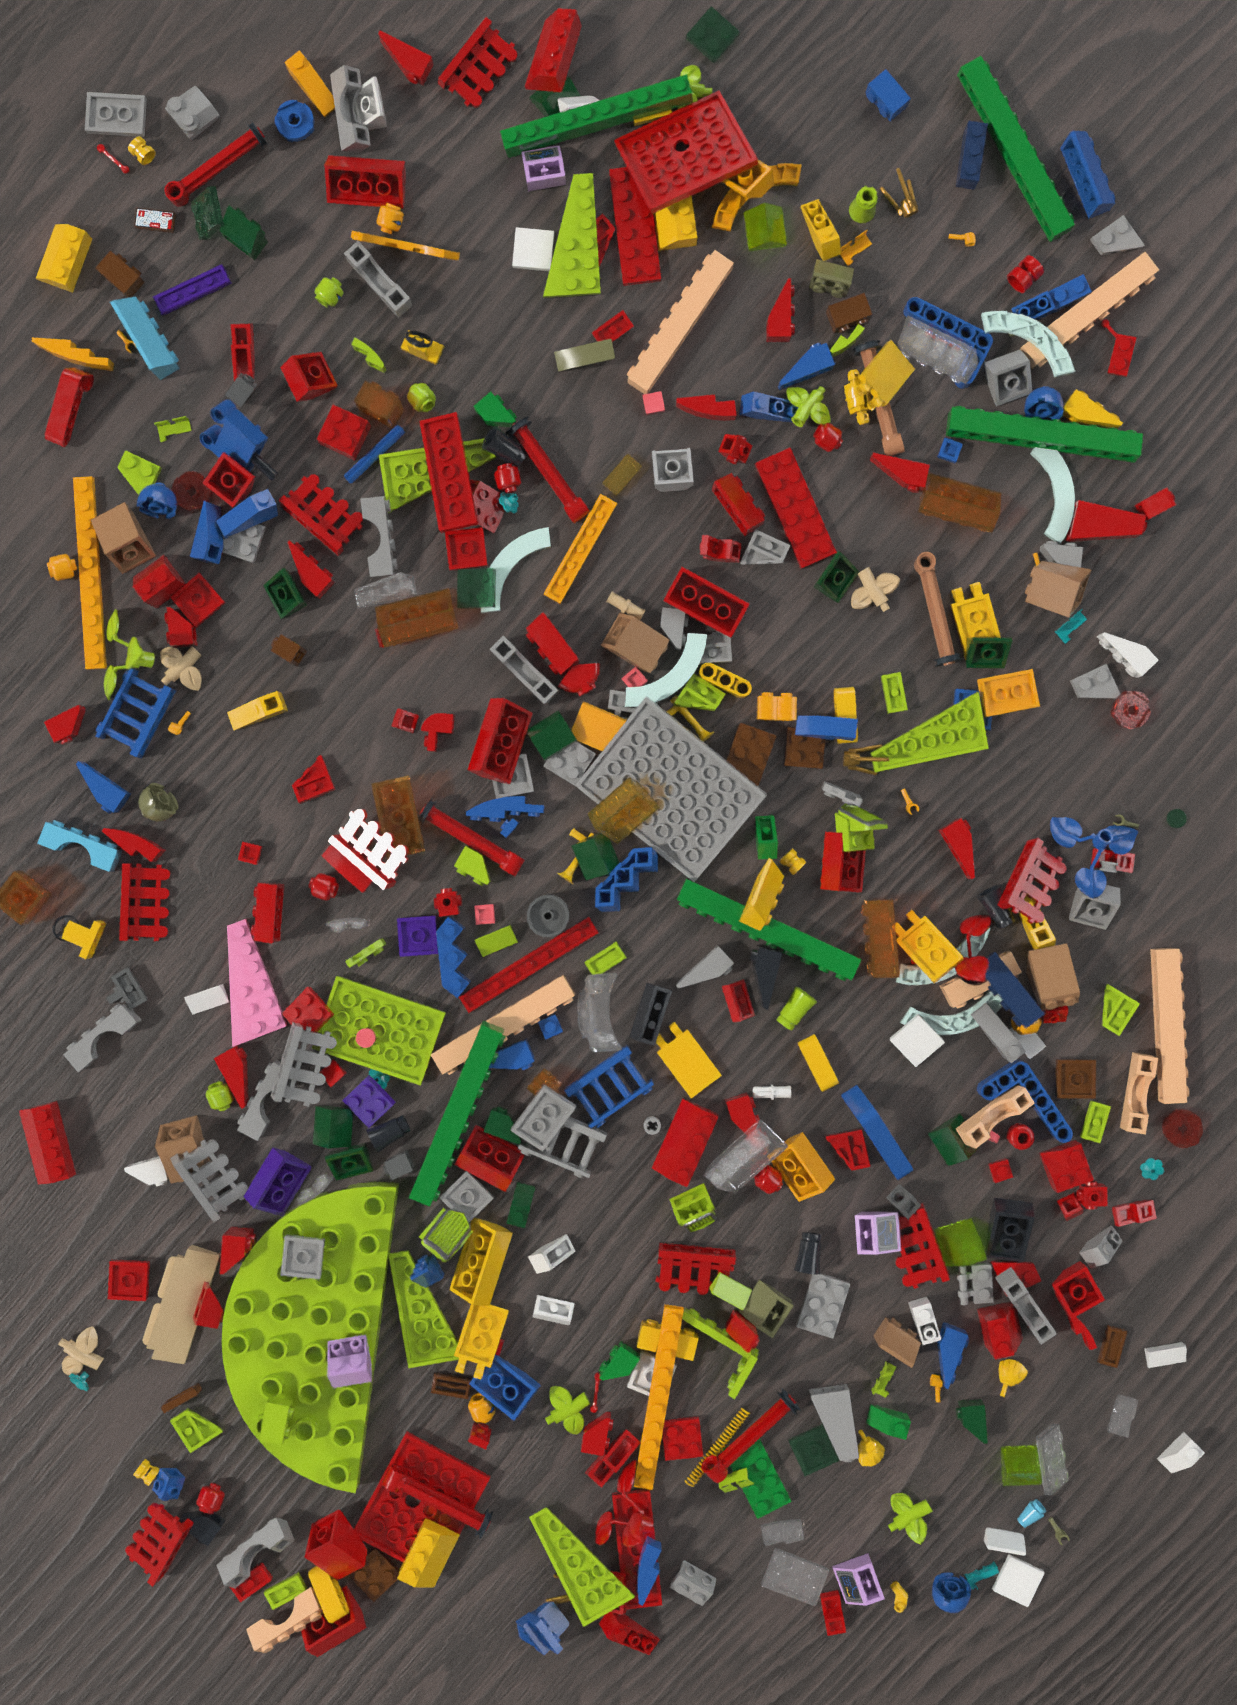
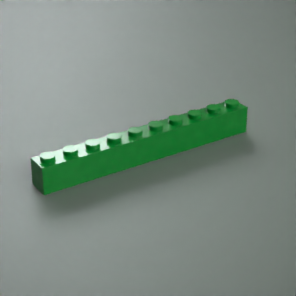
(597, 116)
(1015, 148)
(1036, 432)
(776, 933)
(457, 1112)

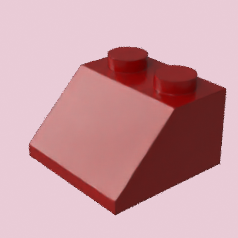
(308, 376)
(229, 480)
(235, 1245)

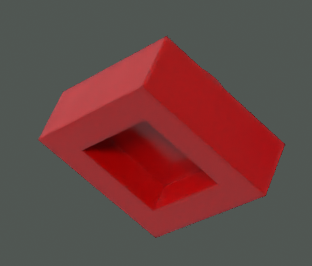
(250, 853)
(1000, 1170)

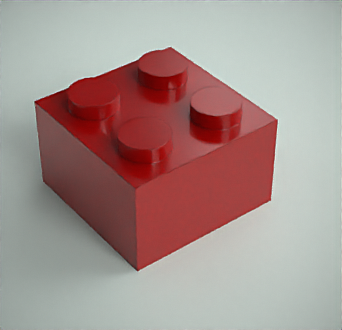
(344, 432)

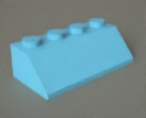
(145, 336)

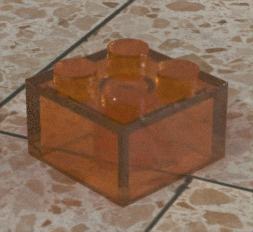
(379, 404)
(22, 897)

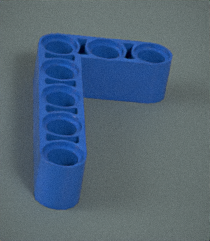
(958, 325)
(1035, 1092)
(877, 1132)

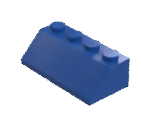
(1087, 173)

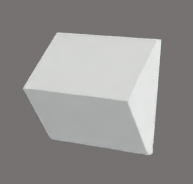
(370, 105)

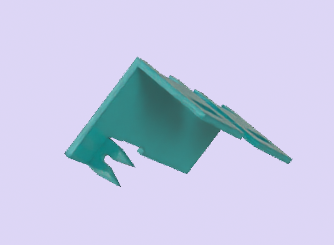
(1075, 621)
(984, 1573)

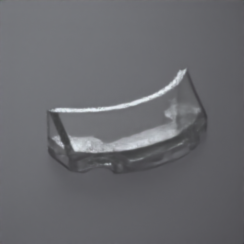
(594, 1013)

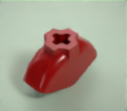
(581, 679)

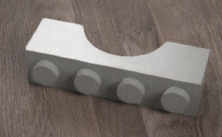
(345, 88)
(375, 277)
(376, 510)
(524, 670)
(85, 1051)
(255, 1120)
(1026, 1305)
(236, 1566)

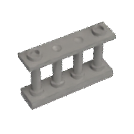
(577, 1129)

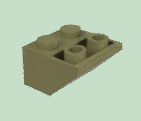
(831, 278)
(767, 1308)

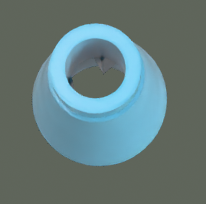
(1032, 1513)

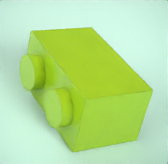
(276, 1420)

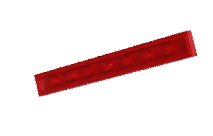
(528, 964)

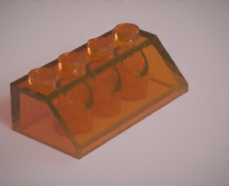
(960, 503)
(416, 617)
(398, 813)
(881, 938)

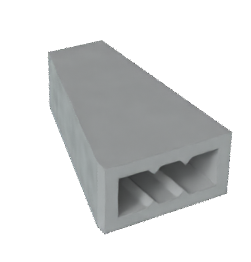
(836, 1414)

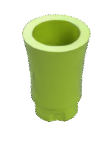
(863, 206)
(796, 1008)

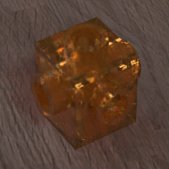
(542, 1078)

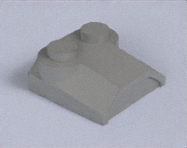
(192, 112)
(672, 470)

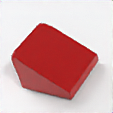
(405, 720)
(333, 1073)
(1070, 1207)

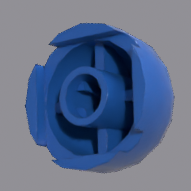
(1044, 403)
(157, 500)
(951, 1593)

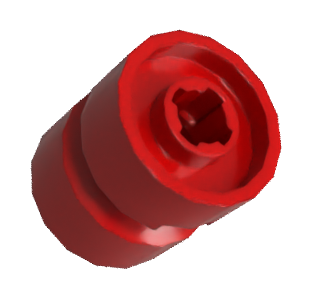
(1022, 277)

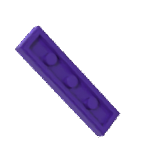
(192, 290)

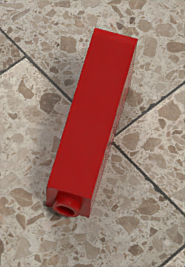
(1103, 523)

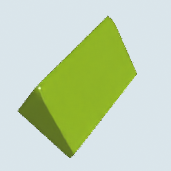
(496, 940)
(730, 1291)

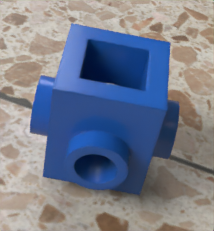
(168, 1483)

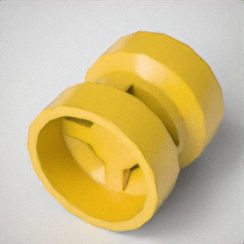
(144, 153)
(792, 861)
(143, 1469)

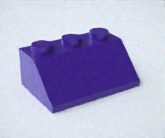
(277, 1182)

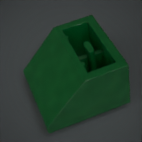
(243, 233)

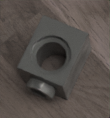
(241, 389)
(398, 1165)
(903, 1201)

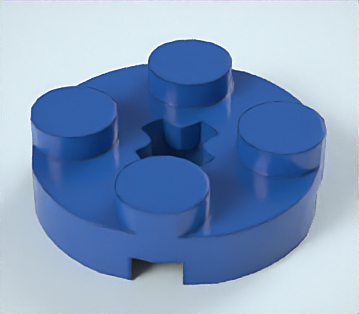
(298, 110)

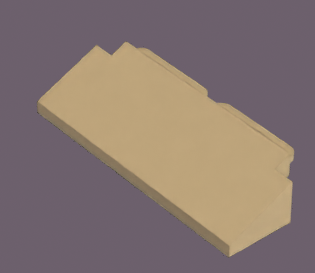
(171, 1321)

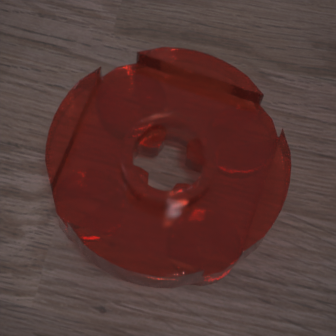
(185, 482)
(1141, 709)
(1190, 1136)

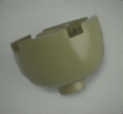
(156, 803)

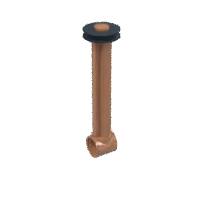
(891, 439)
(936, 610)

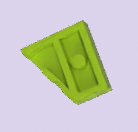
(138, 471)
(699, 695)
(361, 957)
(1117, 1010)
(194, 1429)

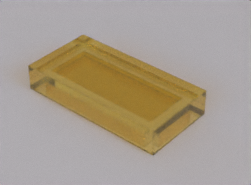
(622, 474)

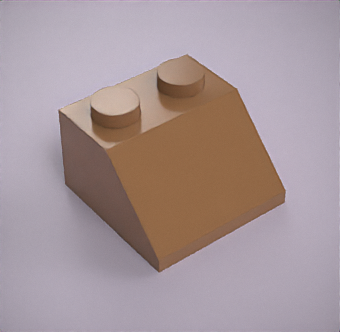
(898, 1341)

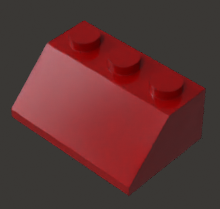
(738, 503)
(551, 645)
(841, 868)
(268, 912)
(490, 1158)
(323, 1636)

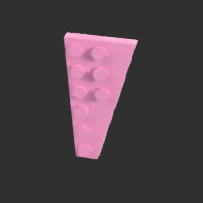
(252, 996)

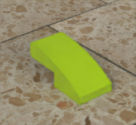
(843, 344)
(372, 358)

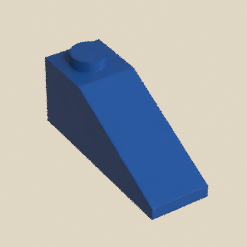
(813, 363)
(248, 513)
(105, 791)
(514, 1056)

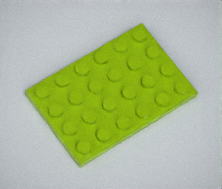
(402, 1029)

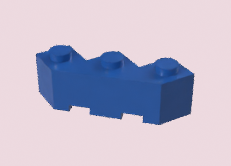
(625, 878)
(451, 957)

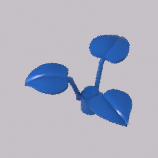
(1120, 841)

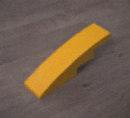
(68, 351)

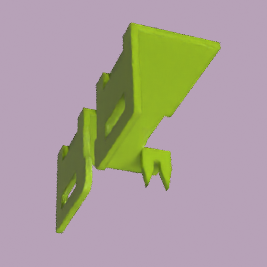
(178, 428)
(881, 1383)
(735, 1476)

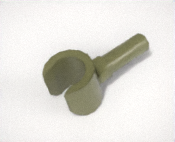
(1126, 823)
(1059, 1532)

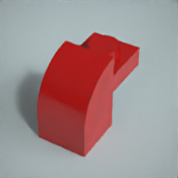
(720, 549)
(435, 724)

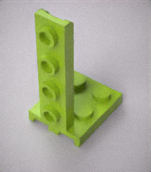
(746, 1362)

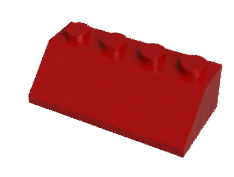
(554, 51)
(365, 181)
(706, 602)
(500, 740)
(685, 1142)
(47, 1143)

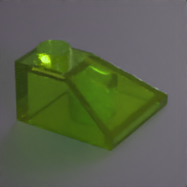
(960, 1243)

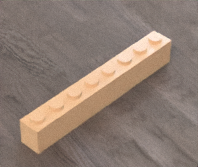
(1097, 305)
(680, 323)
(511, 1020)
(1169, 1025)

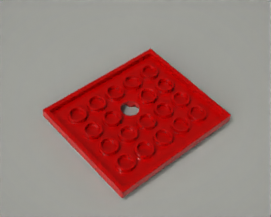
(713, 155)
(393, 1524)

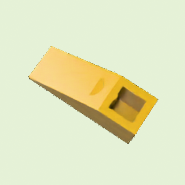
(821, 230)
(1087, 412)
(257, 710)

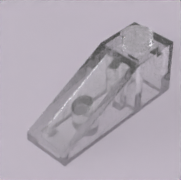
(386, 590)

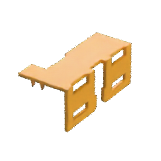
(858, 247)

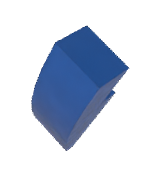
(826, 727)
(648, 1567)

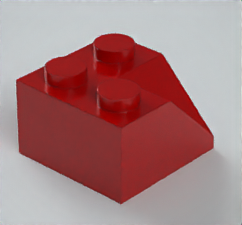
(1066, 1166)
(1077, 1290)

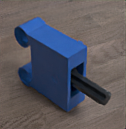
(237, 438)

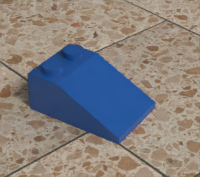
(506, 1387)

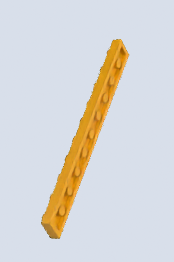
(89, 573)
(658, 1396)

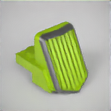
(857, 827)
(694, 1208)
(446, 1233)

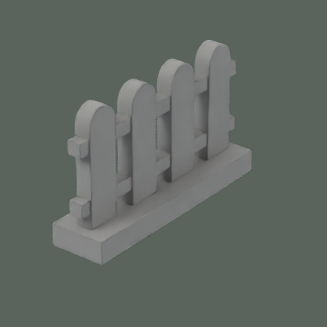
(301, 1055)
(201, 1174)

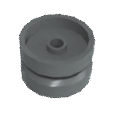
(539, 923)

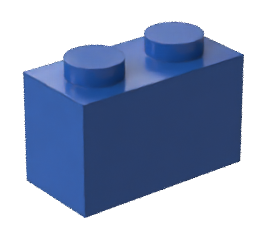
(887, 95)

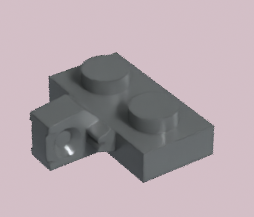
(127, 989)

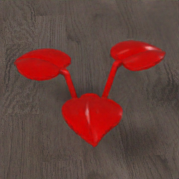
(973, 967)
(638, 1522)

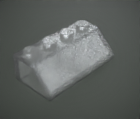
(937, 350)
(745, 1158)

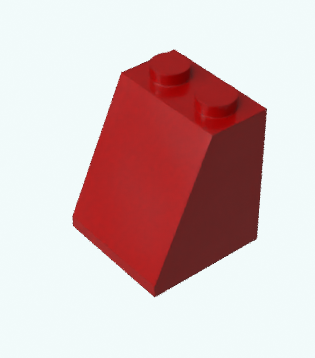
(157, 582)
(1000, 1329)
(335, 1546)

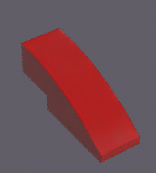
(242, 349)
(707, 407)
(135, 844)
(347, 868)
(613, 1458)

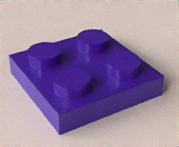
(417, 936)
(369, 1101)

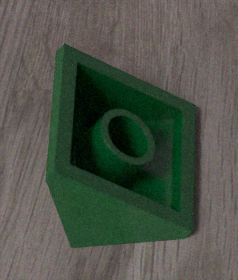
(548, 101)
(837, 577)
(284, 593)
(987, 652)
(551, 735)
(595, 856)
(333, 1127)
(950, 1143)
(349, 1161)

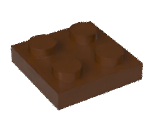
(803, 751)
(1075, 1078)
(376, 1575)

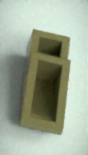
(584, 355)

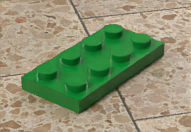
(768, 1490)

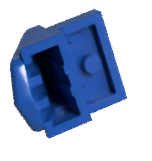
(543, 1628)

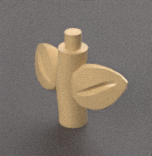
(874, 589)
(181, 667)
(81, 1352)

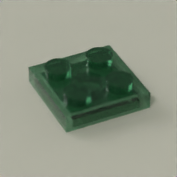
(712, 34)
(207, 213)
(476, 588)
(813, 1450)

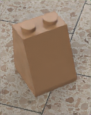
(122, 538)
(1057, 587)
(635, 642)
(1052, 977)
(176, 1139)

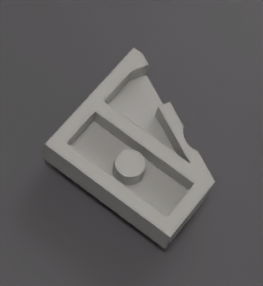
(847, 796)

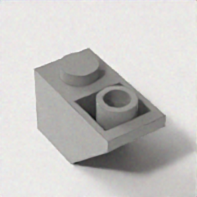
(1062, 554)
(672, 626)
(1101, 1247)

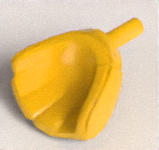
(1011, 1373)
(869, 1450)

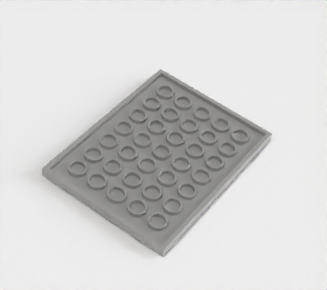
(697, 790)

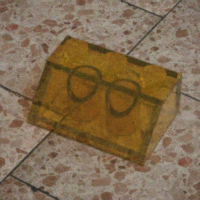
(623, 810)

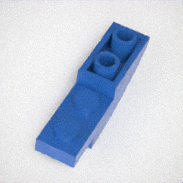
(1055, 299)
(497, 808)

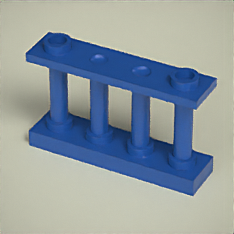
(146, 728)
(607, 1067)

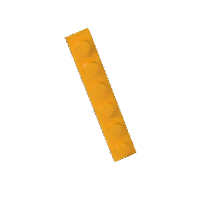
(580, 549)

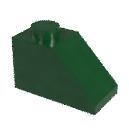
(500, 1125)
(521, 1205)
(973, 1418)

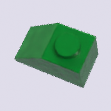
(766, 837)
(889, 1421)

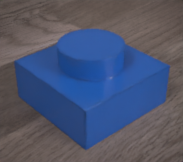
(949, 450)
(508, 827)
(550, 1026)

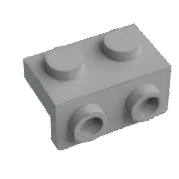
(693, 1583)

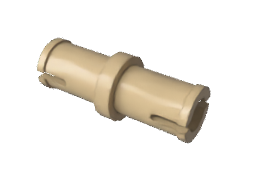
(625, 605)

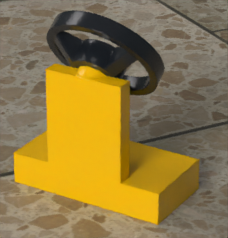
(422, 346)
(80, 935)

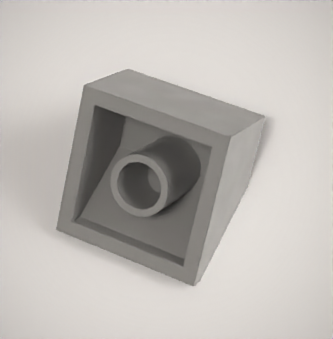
(1008, 377)
(1096, 911)

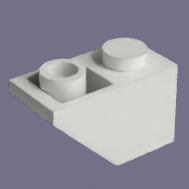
(924, 1320)

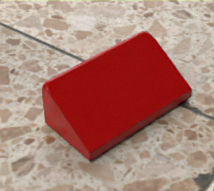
(738, 1001)

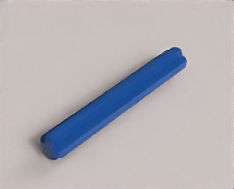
(369, 458)

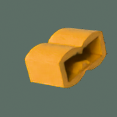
(776, 707)

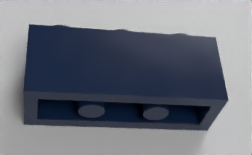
(971, 155)

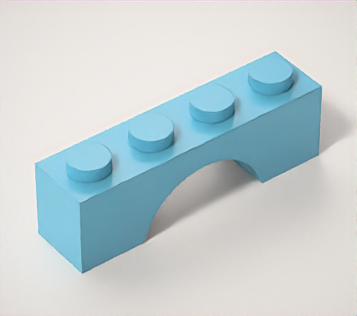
(102, 854)

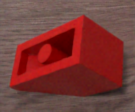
(65, 725)
(208, 1309)

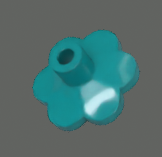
(509, 502)
(382, 1077)
(1152, 1169)
(80, 1380)

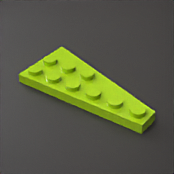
(575, 257)
(407, 474)
(945, 735)
(423, 1325)
(584, 1577)

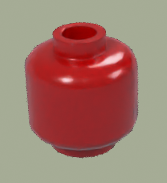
(828, 437)
(507, 478)
(323, 886)
(1026, 1136)
(769, 1180)
(210, 1498)

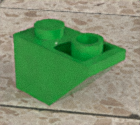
(493, 412)
(621, 1362)

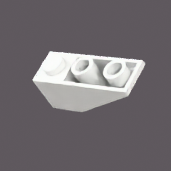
(1133, 656)

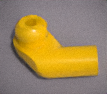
(901, 1597)

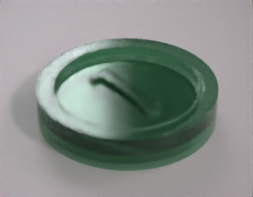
(1176, 818)

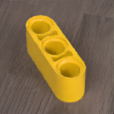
(734, 680)
(845, 707)
(818, 1062)
(328, 1594)

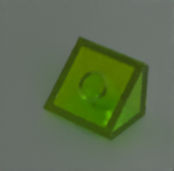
(765, 227)
(1020, 1466)

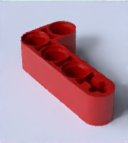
(66, 405)

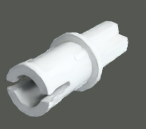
(772, 1092)

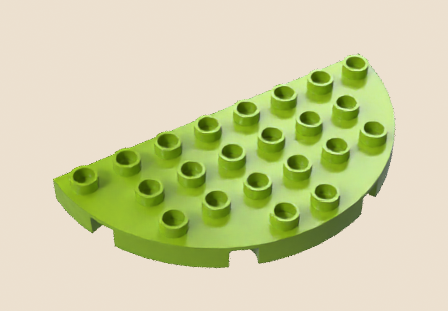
(282, 1326)

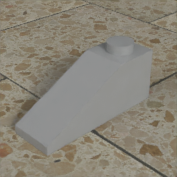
(710, 967)
(998, 1033)

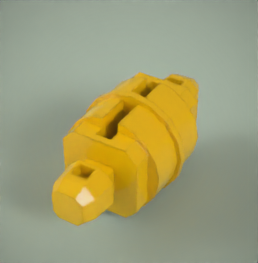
(856, 403)

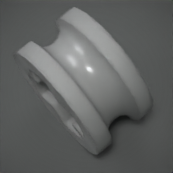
(1108, 866)
(653, 1119)

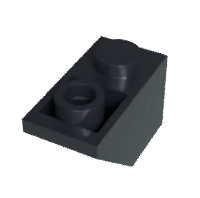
(204, 1526)

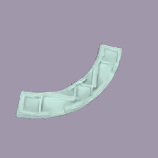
(1033, 332)
(1062, 489)
(512, 554)
(675, 678)
(915, 976)
(956, 1022)

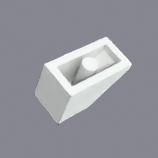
(148, 1171)
(551, 1254)
(1181, 1454)

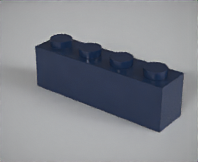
(1011, 992)

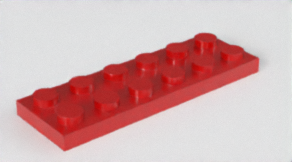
(634, 231)
(448, 472)
(795, 508)
(630, 1556)

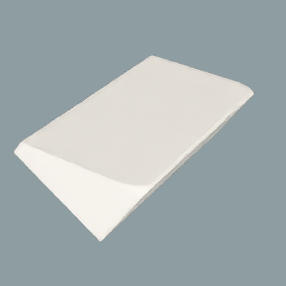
(574, 102)
(207, 999)
(553, 1310)
(1165, 1354)
(1005, 1541)

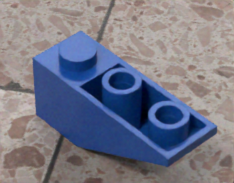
(766, 407)
(208, 537)
(427, 1271)
(950, 1349)

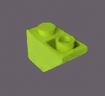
(474, 864)

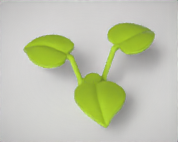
(135, 658)

